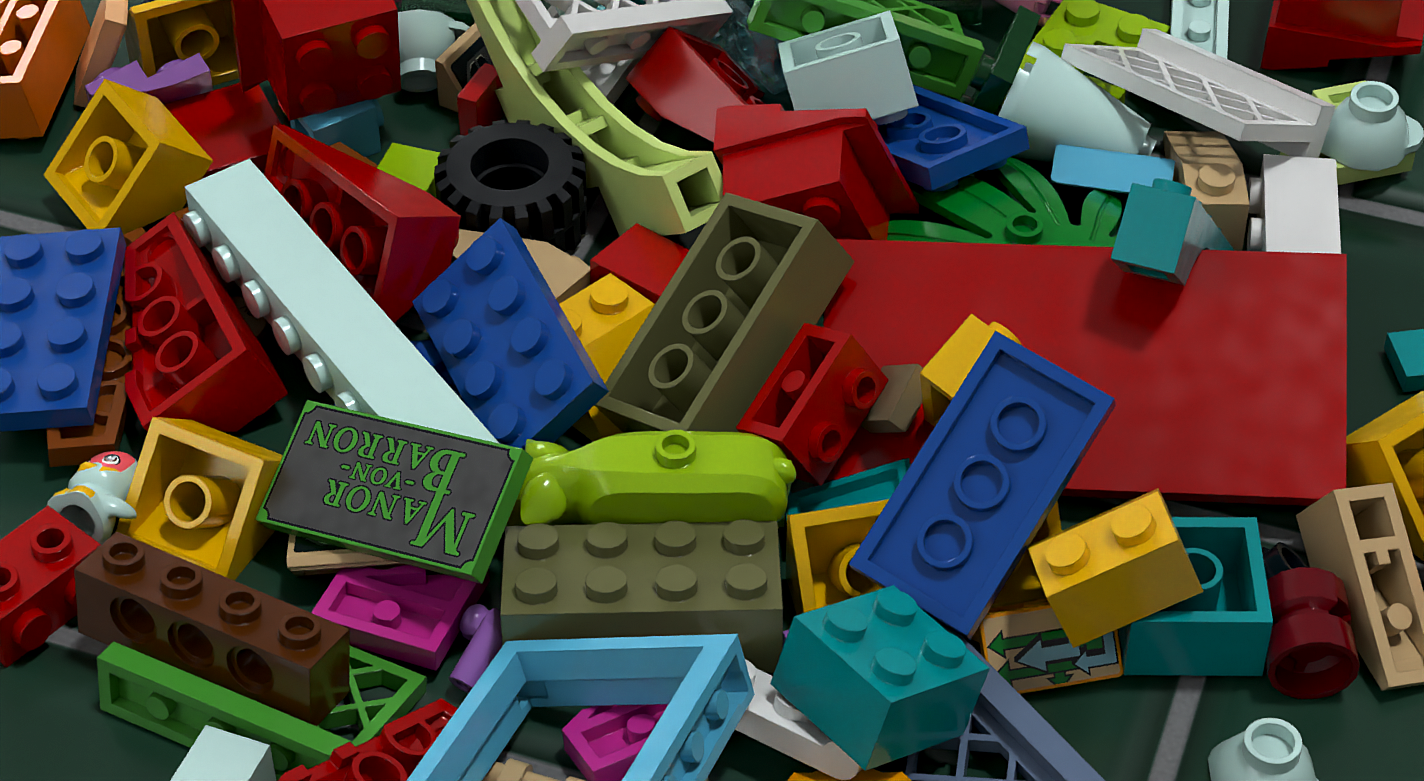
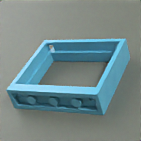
(696, 675)

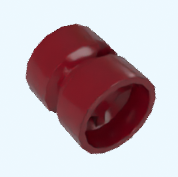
(1311, 635)

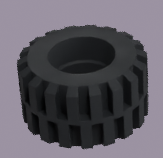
(518, 176)

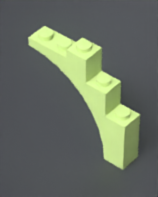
(635, 171)

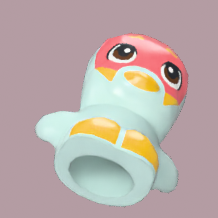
(98, 494)

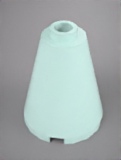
(1070, 110)

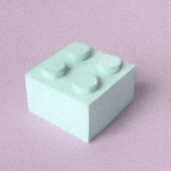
(850, 69)

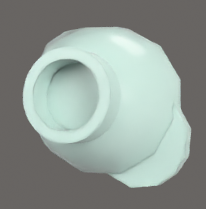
(421, 41)
(1371, 129)
(1263, 752)

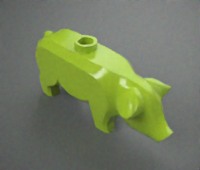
(656, 480)

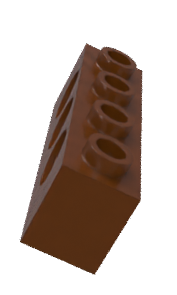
(213, 628)

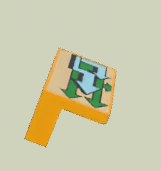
(1034, 652)

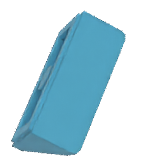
(1107, 169)

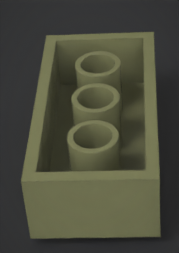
(725, 319)
(645, 583)

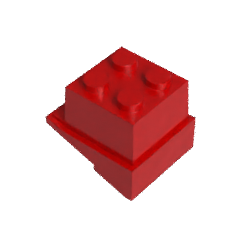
(1322, 30)
(318, 51)
(814, 165)

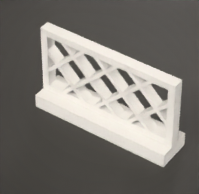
(618, 32)
(1210, 91)

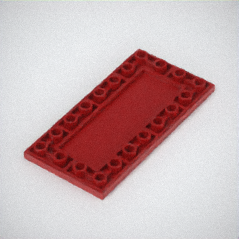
(1214, 382)

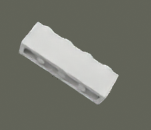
(1294, 206)

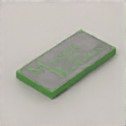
(395, 490)

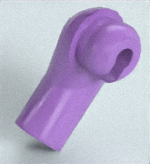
(485, 637)

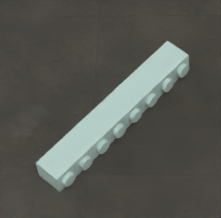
(317, 304)

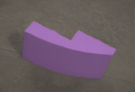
(170, 83)

